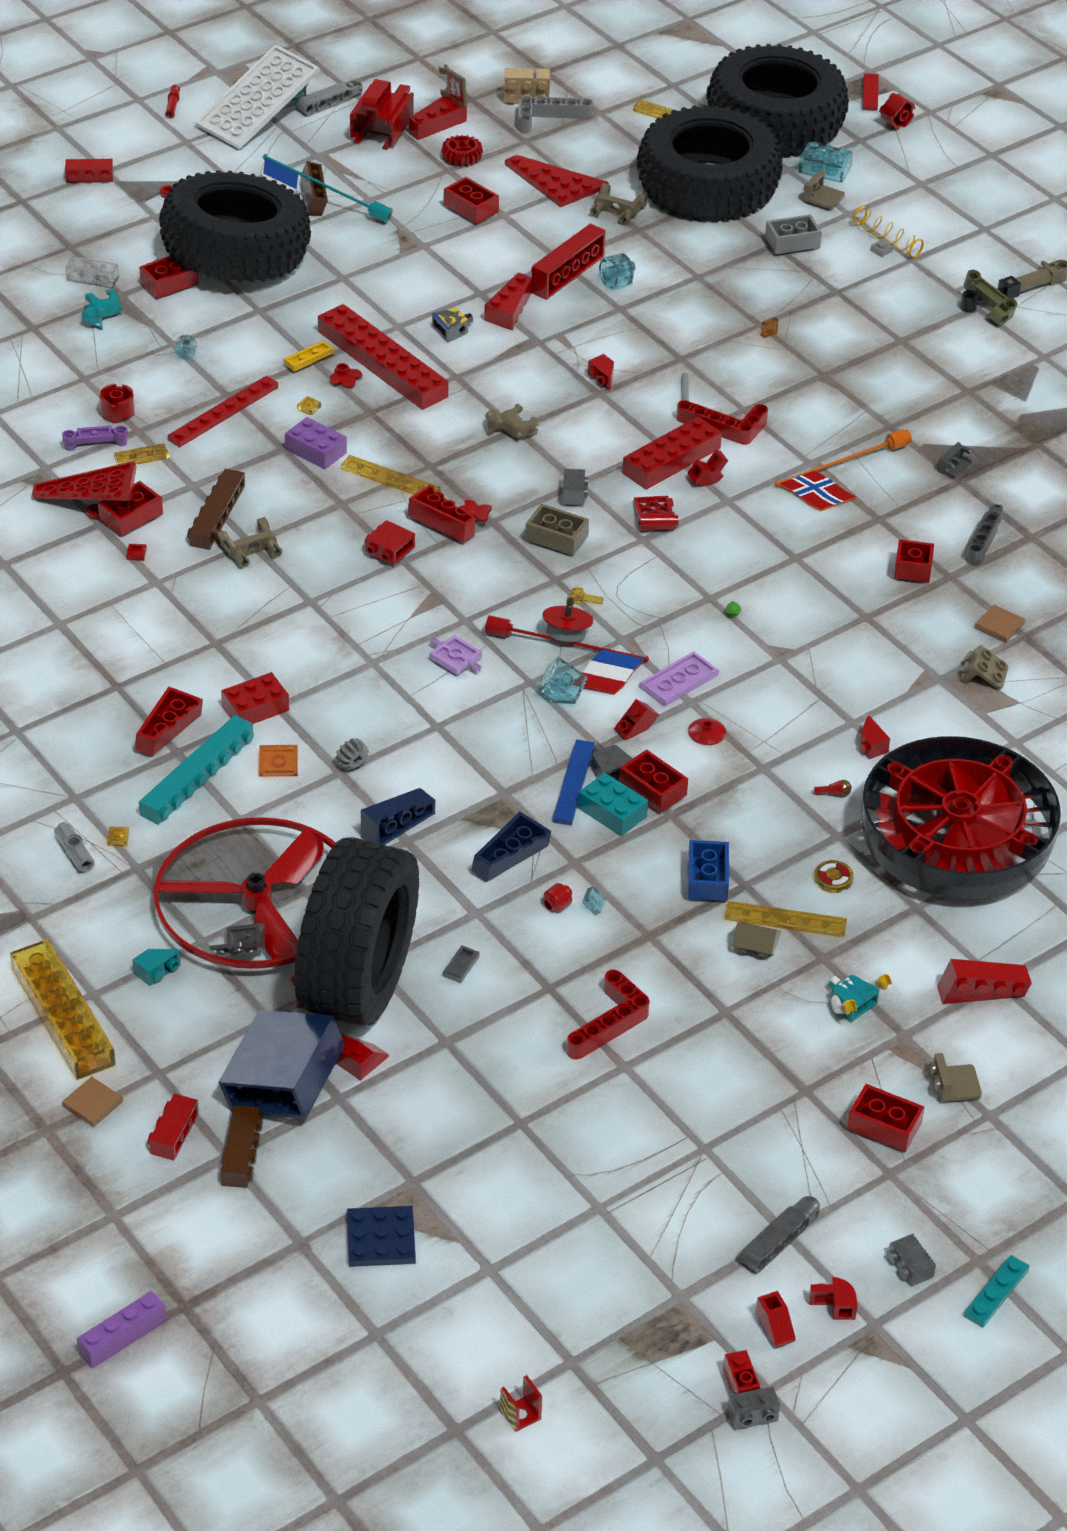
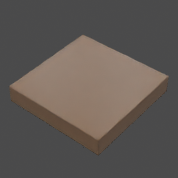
(1000, 623)
(92, 1101)

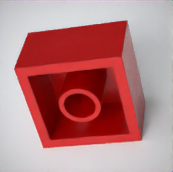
(914, 561)

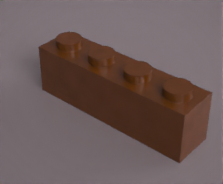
(314, 194)
(240, 1146)

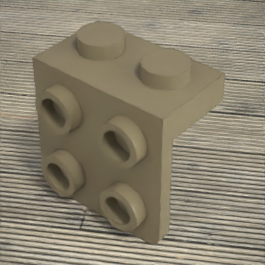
(821, 195)
(986, 665)
(956, 1081)

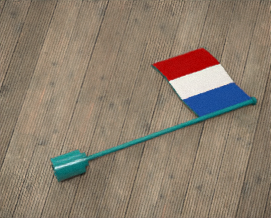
(288, 176)

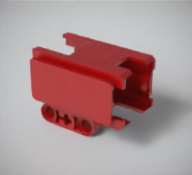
(382, 112)

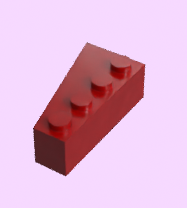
(437, 117)
(509, 301)
(441, 514)
(167, 719)
(982, 981)

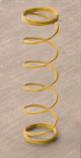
(911, 245)

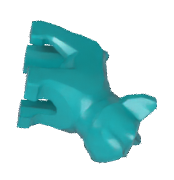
(101, 308)

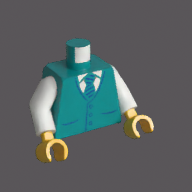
(856, 995)

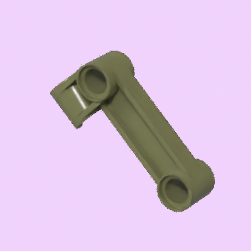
(1003, 306)

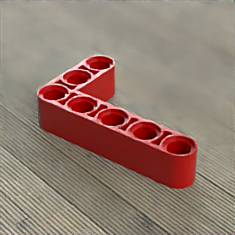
(732, 428)
(630, 1011)

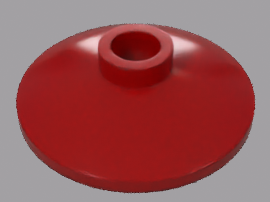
(707, 731)

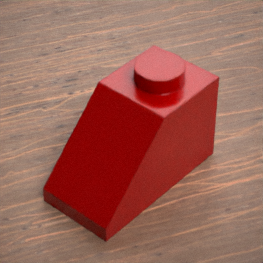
(873, 739)

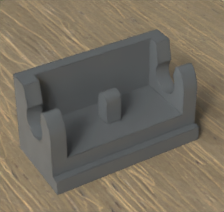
(954, 461)

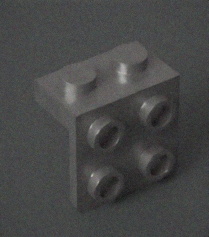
(242, 939)

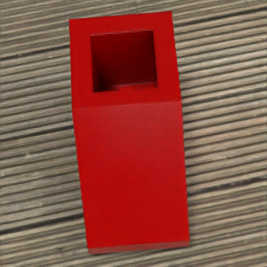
(602, 370)
(636, 719)
(775, 1319)
(740, 1372)

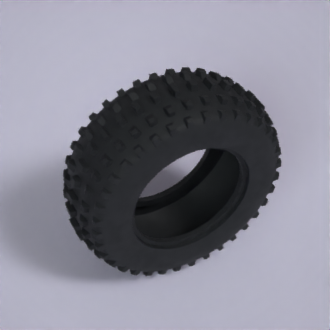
(786, 89)
(679, 183)
(234, 226)

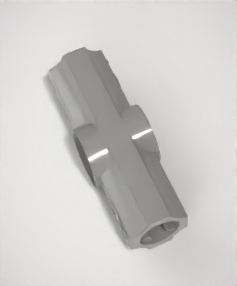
(74, 847)

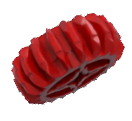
(462, 150)

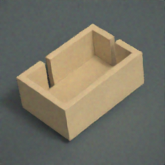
(520, 83)

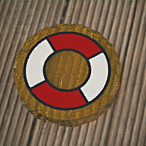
(833, 876)

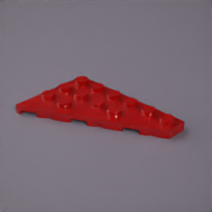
(554, 182)
(107, 483)

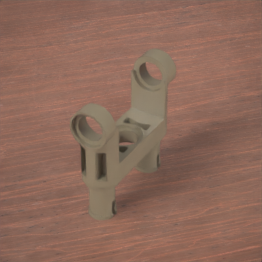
(627, 208)
(239, 548)

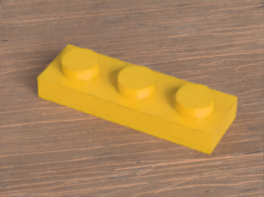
(308, 356)

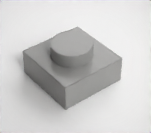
(881, 248)

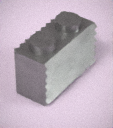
(911, 1259)

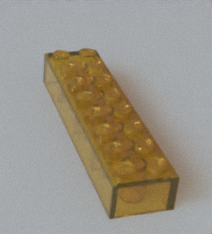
(62, 1009)

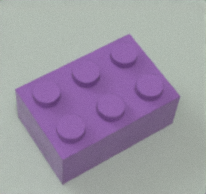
(315, 443)

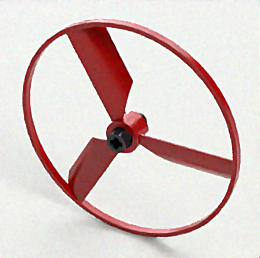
(255, 890)

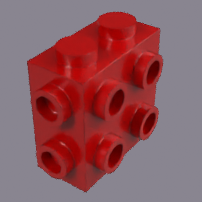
(390, 542)

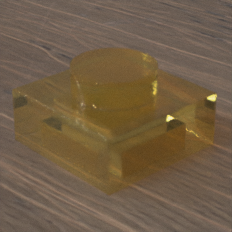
(309, 405)
(118, 836)

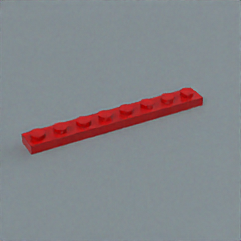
(222, 411)

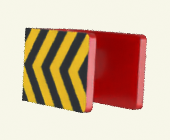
(530, 1402)

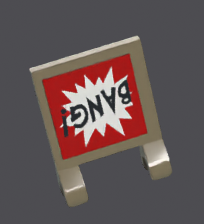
(455, 86)

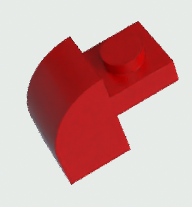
(708, 472)
(839, 1295)

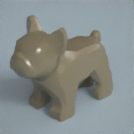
(511, 423)

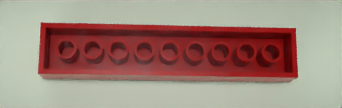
(383, 356)

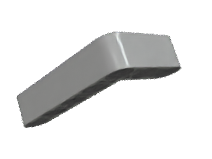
(551, 108)

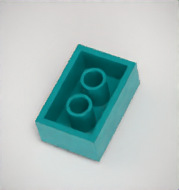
(612, 804)

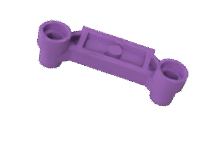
(95, 435)

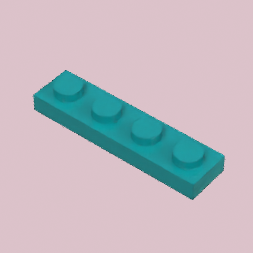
(996, 1291)

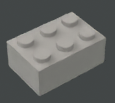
(793, 234)

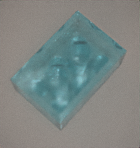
(831, 160)

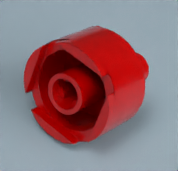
(897, 111)
(116, 402)

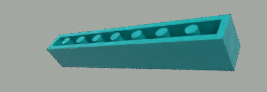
(196, 770)

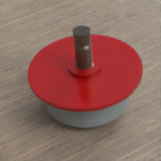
(567, 622)

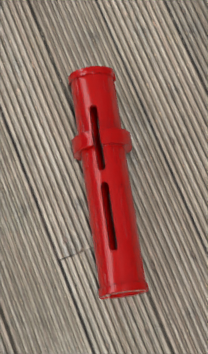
(173, 98)

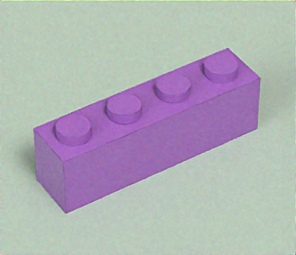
(121, 1329)

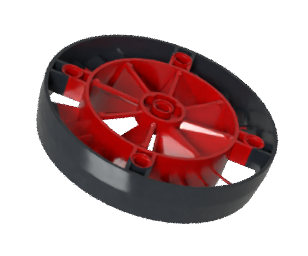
(981, 802)

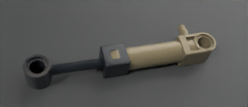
(1012, 287)

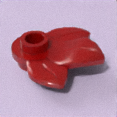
(345, 375)

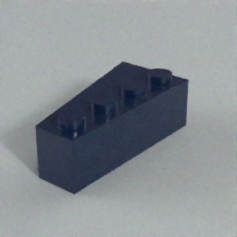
(396, 816)
(510, 846)

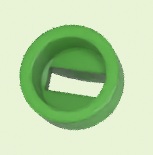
(733, 609)

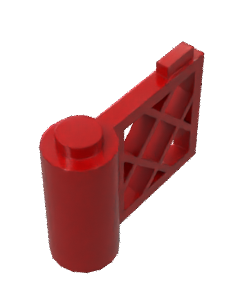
(654, 518)

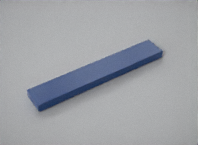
(573, 782)

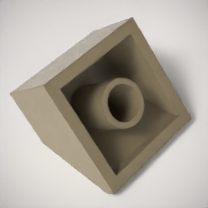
(755, 938)

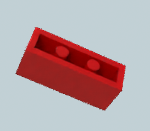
(89, 170)
(173, 1126)

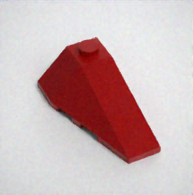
(360, 1056)

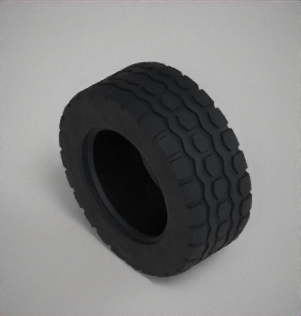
(356, 930)

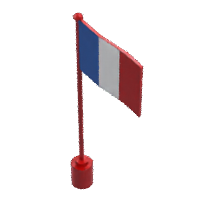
(605, 672)

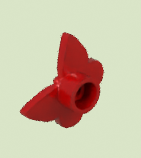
(480, 512)

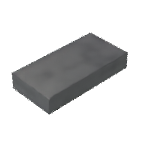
(461, 964)

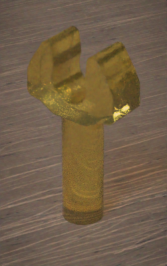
(579, 596)

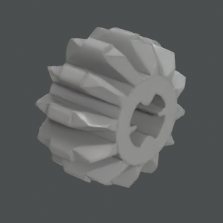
(352, 754)

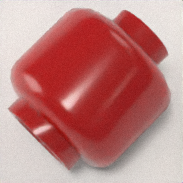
(557, 897)

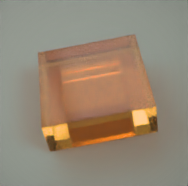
(769, 327)

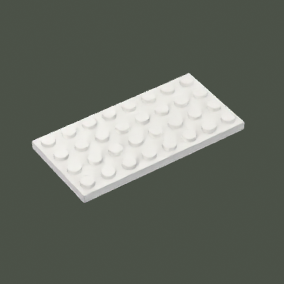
(257, 96)

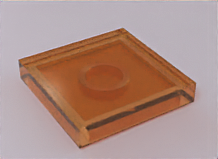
(278, 760)

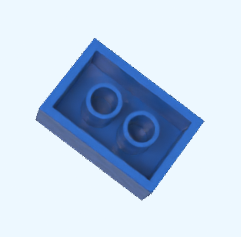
(708, 870)

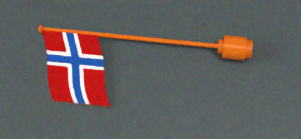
(823, 492)

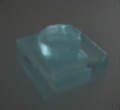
(594, 900)

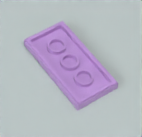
(679, 678)

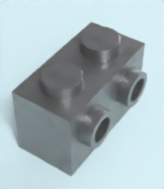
(574, 487)
(753, 1408)

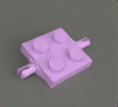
(455, 654)

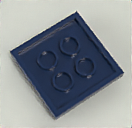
(381, 1236)

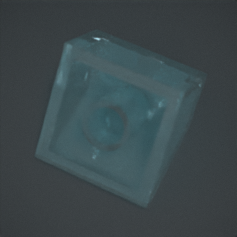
(561, 683)

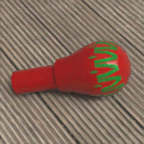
(838, 788)

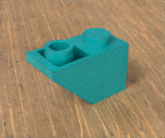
(155, 964)

